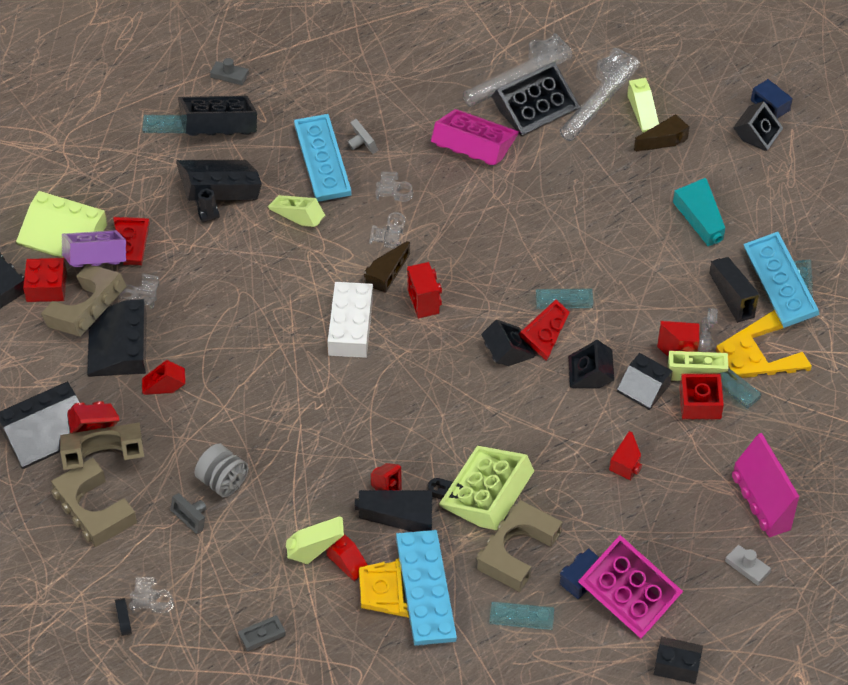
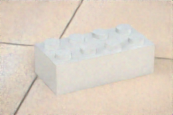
(350, 319)

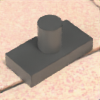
(228, 72)
(189, 513)

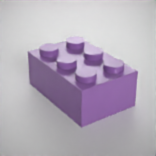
(94, 248)

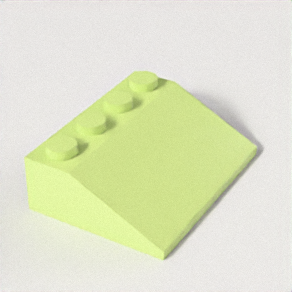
(53, 216)
(490, 486)

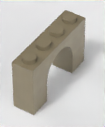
(78, 318)
(78, 445)
(521, 521)
(96, 525)

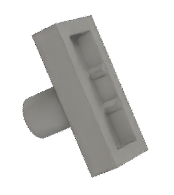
(362, 137)
(748, 565)

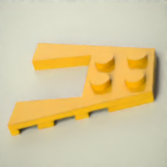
(746, 357)
(382, 588)

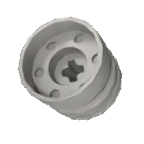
(221, 470)

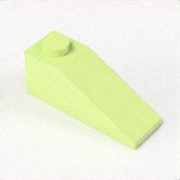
(642, 103)
(298, 209)
(696, 363)
(314, 540)

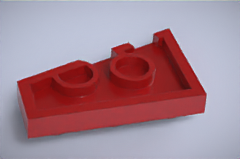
(135, 232)
(545, 329)

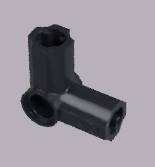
(207, 206)

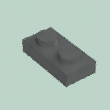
(261, 633)

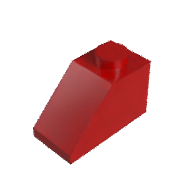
(163, 379)
(626, 458)
(387, 477)
(346, 557)

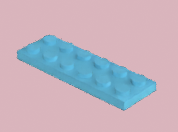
(322, 157)
(781, 279)
(425, 587)

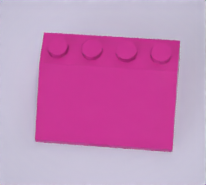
(473, 136)
(766, 487)
(630, 586)

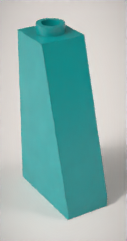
(700, 210)

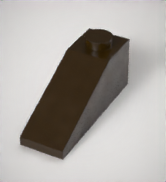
(664, 135)
(385, 268)

